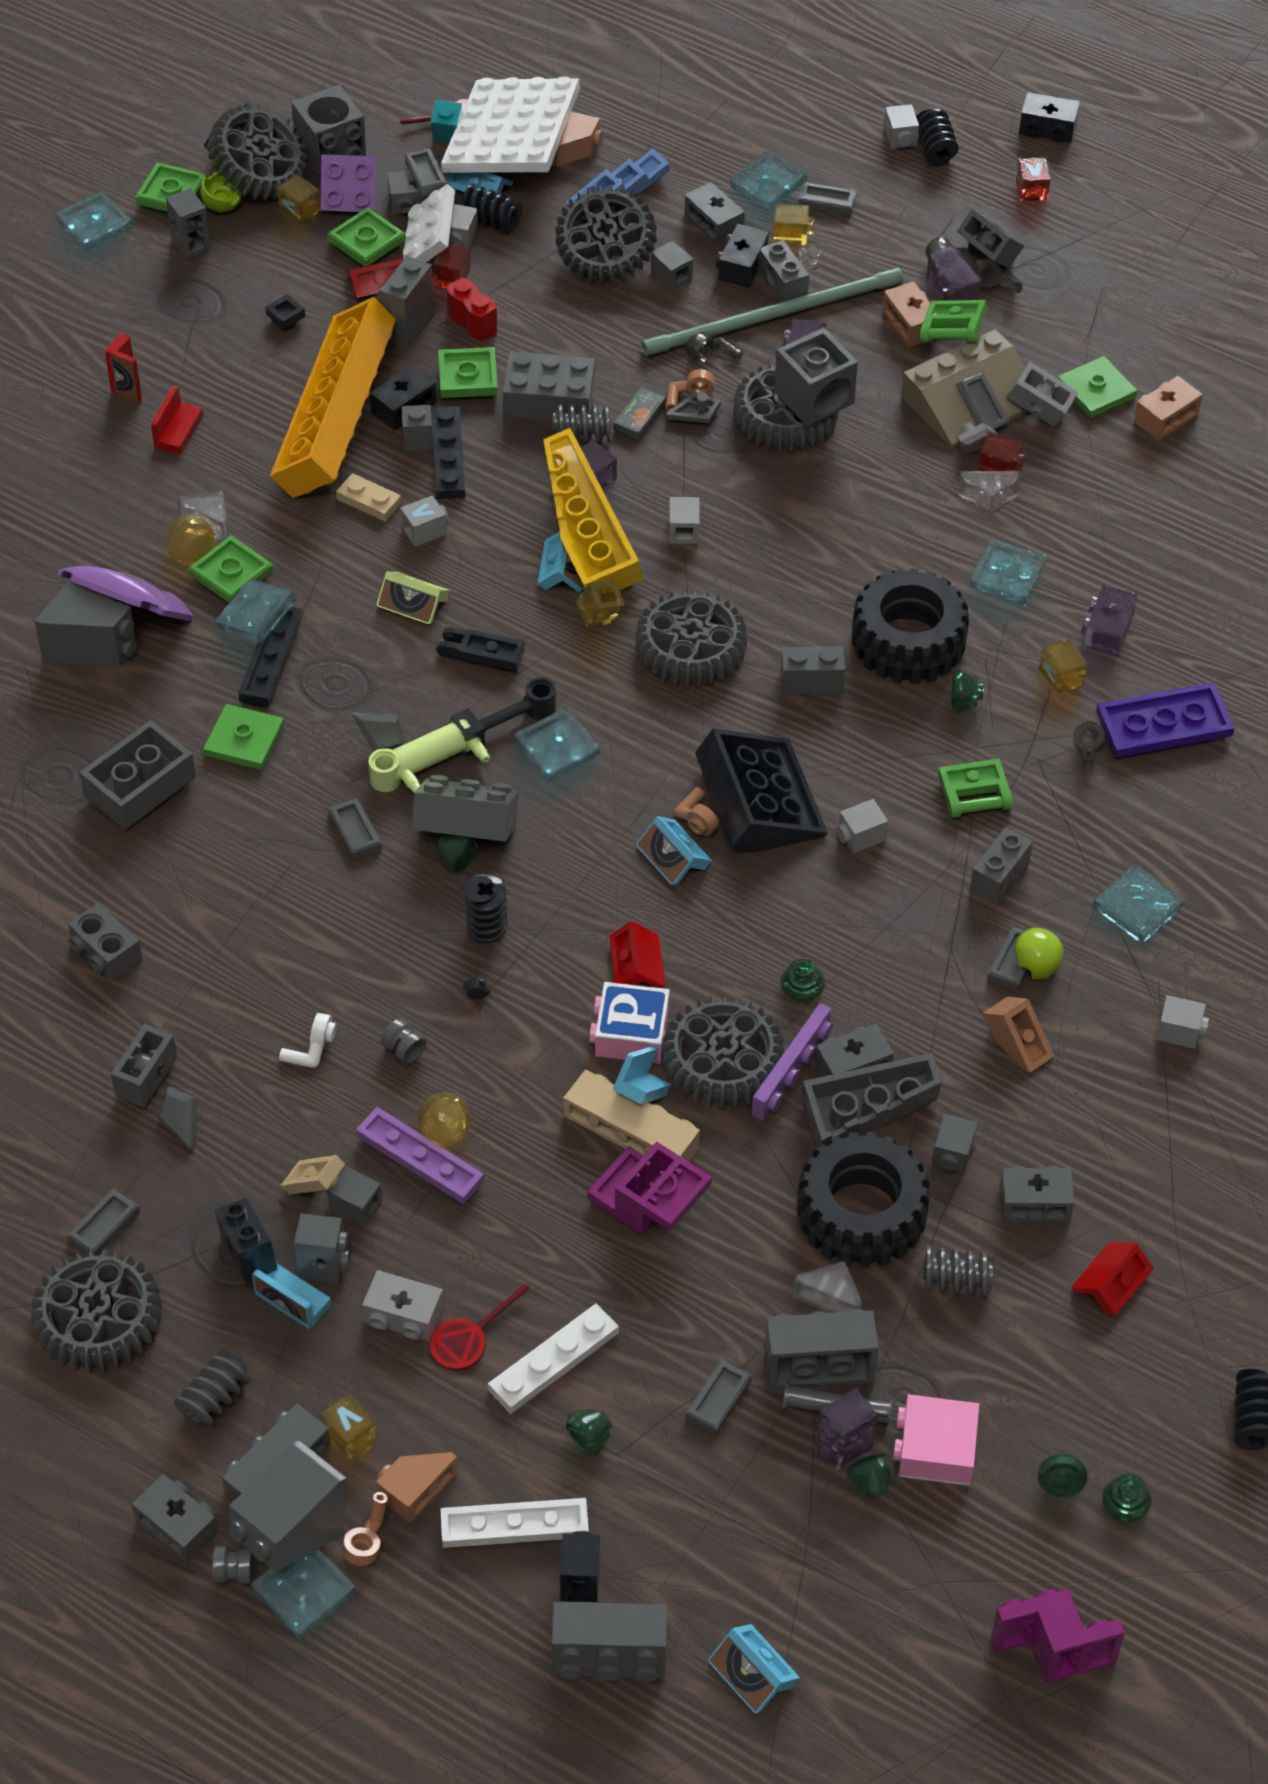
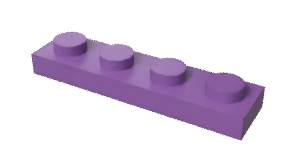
(788, 1067)
(420, 1155)

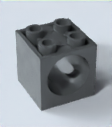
(329, 125)
(815, 376)

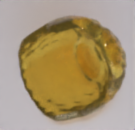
(190, 538)
(444, 1118)

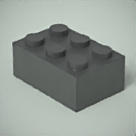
(542, 381)
(137, 774)
(465, 808)
(821, 1349)
(609, 1640)

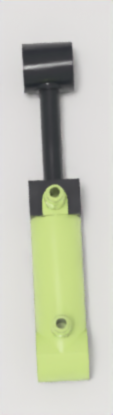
(462, 735)

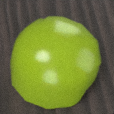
(218, 196)
(1039, 952)

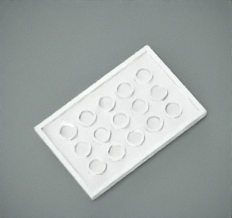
(511, 125)

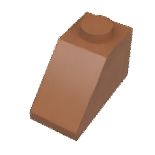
(578, 139)
(1019, 1032)
(415, 1481)

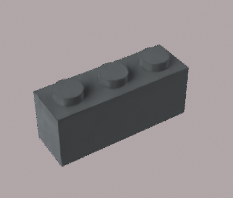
(266, 1449)

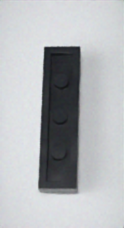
(448, 452)
(269, 660)

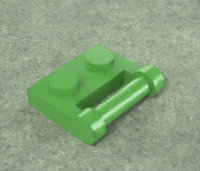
(953, 314)
(972, 780)

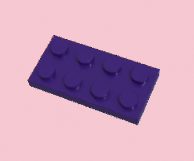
(1164, 720)

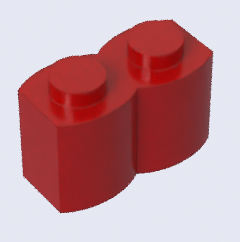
(471, 309)

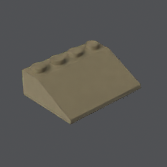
(933, 391)

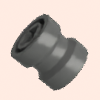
(401, 1039)
(232, 1565)

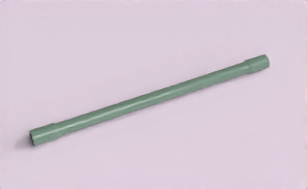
(877, 282)

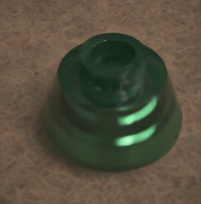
(965, 691)
(456, 852)
(802, 980)
(589, 1430)
(872, 1474)
(1062, 1475)
(1127, 1497)

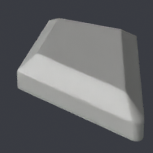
(974, 437)

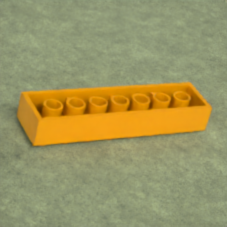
(333, 398)

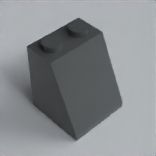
(409, 300)
(85, 629)
(290, 1508)

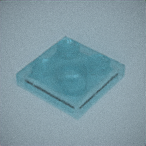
(768, 180)
(94, 220)
(1007, 571)
(255, 610)
(557, 744)
(1138, 903)
(304, 1591)

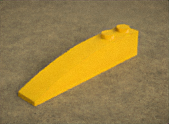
(586, 518)

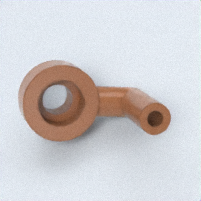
(697, 380)
(699, 817)
(363, 1544)

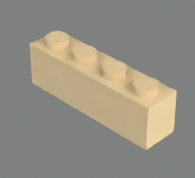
(626, 1122)

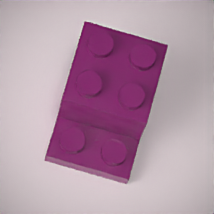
(649, 1188)
(1057, 1635)

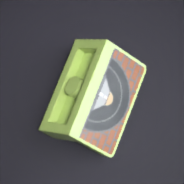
(411, 596)

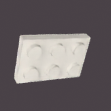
(429, 225)

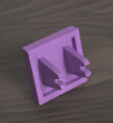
(348, 183)

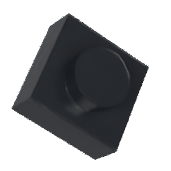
(285, 311)

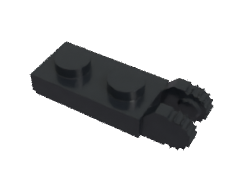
(481, 648)

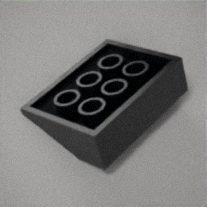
(759, 790)

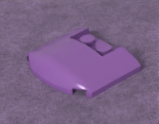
(128, 589)

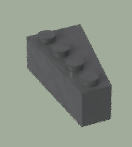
(868, 1097)

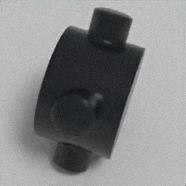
(476, 988)

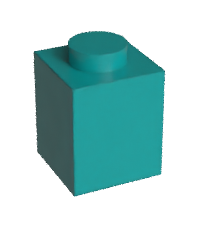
(445, 120)

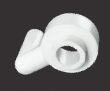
(321, 1033)

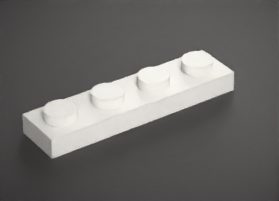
(553, 1358)
(512, 1522)

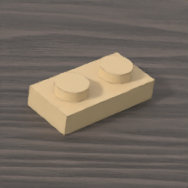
(368, 497)
(313, 1175)

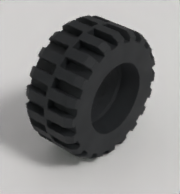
(905, 653)
(868, 1162)

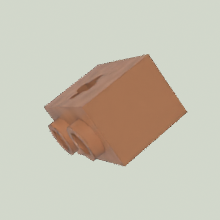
(906, 311)
(1167, 407)

